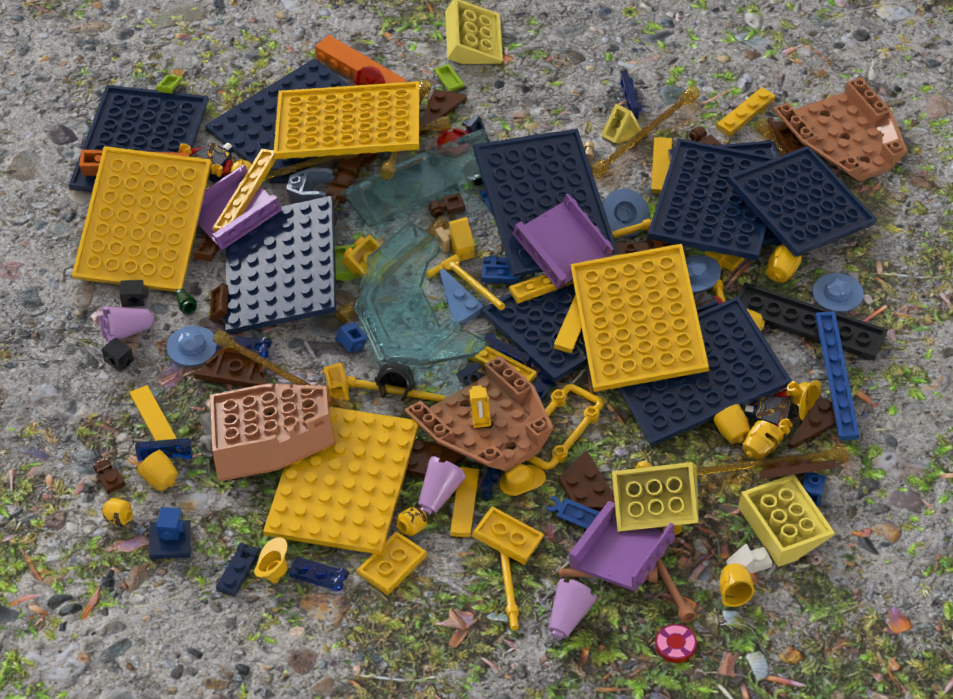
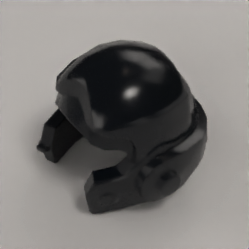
(395, 375)

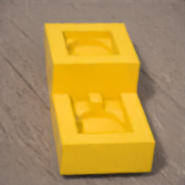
(337, 381)

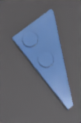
(460, 302)

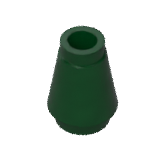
(186, 302)

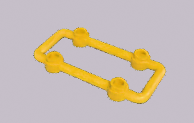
(591, 416)

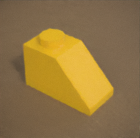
(461, 239)

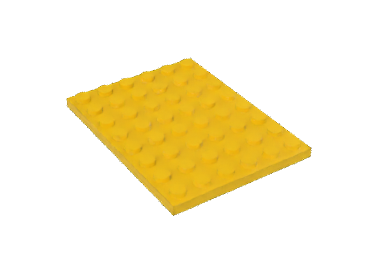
(347, 120)
(142, 218)
(639, 318)
(348, 489)

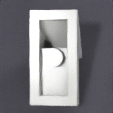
(752, 560)

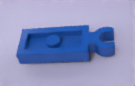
(573, 512)

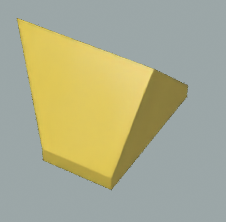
(621, 125)

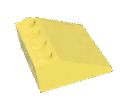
(473, 34)
(656, 496)
(785, 519)

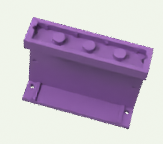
(217, 197)
(561, 239)
(619, 556)

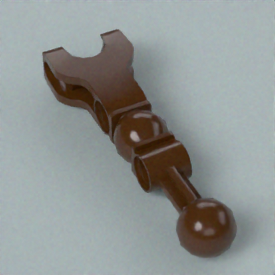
(346, 176)

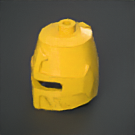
(782, 264)
(732, 424)
(757, 444)
(158, 471)
(737, 583)

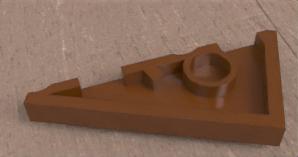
(441, 105)
(816, 423)

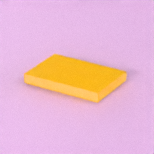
(508, 535)
(394, 565)

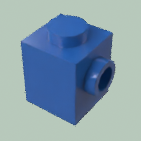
(814, 486)
(170, 523)

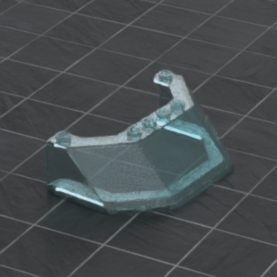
(416, 181)
(397, 310)

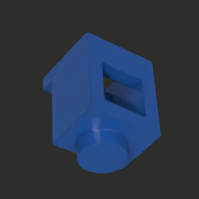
(351, 337)

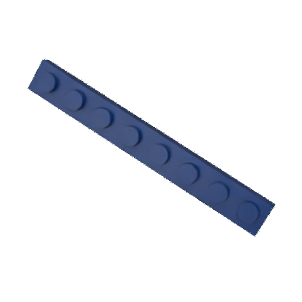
(837, 376)

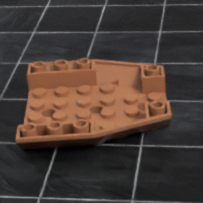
(851, 115)
(515, 416)
(270, 442)

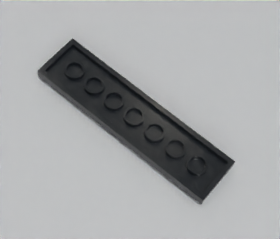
(799, 319)

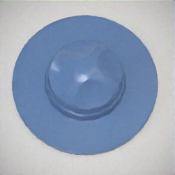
(625, 209)
(703, 272)
(838, 292)
(191, 346)

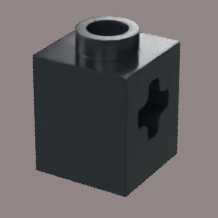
(133, 293)
(117, 354)

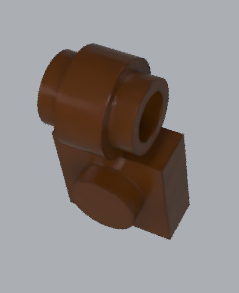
(698, 135)
(450, 203)
(109, 479)

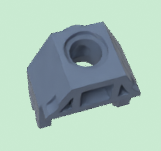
(301, 184)

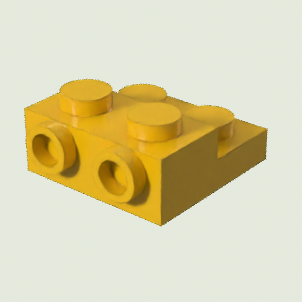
(356, 258)

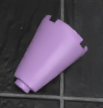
(124, 322)
(439, 484)
(569, 607)

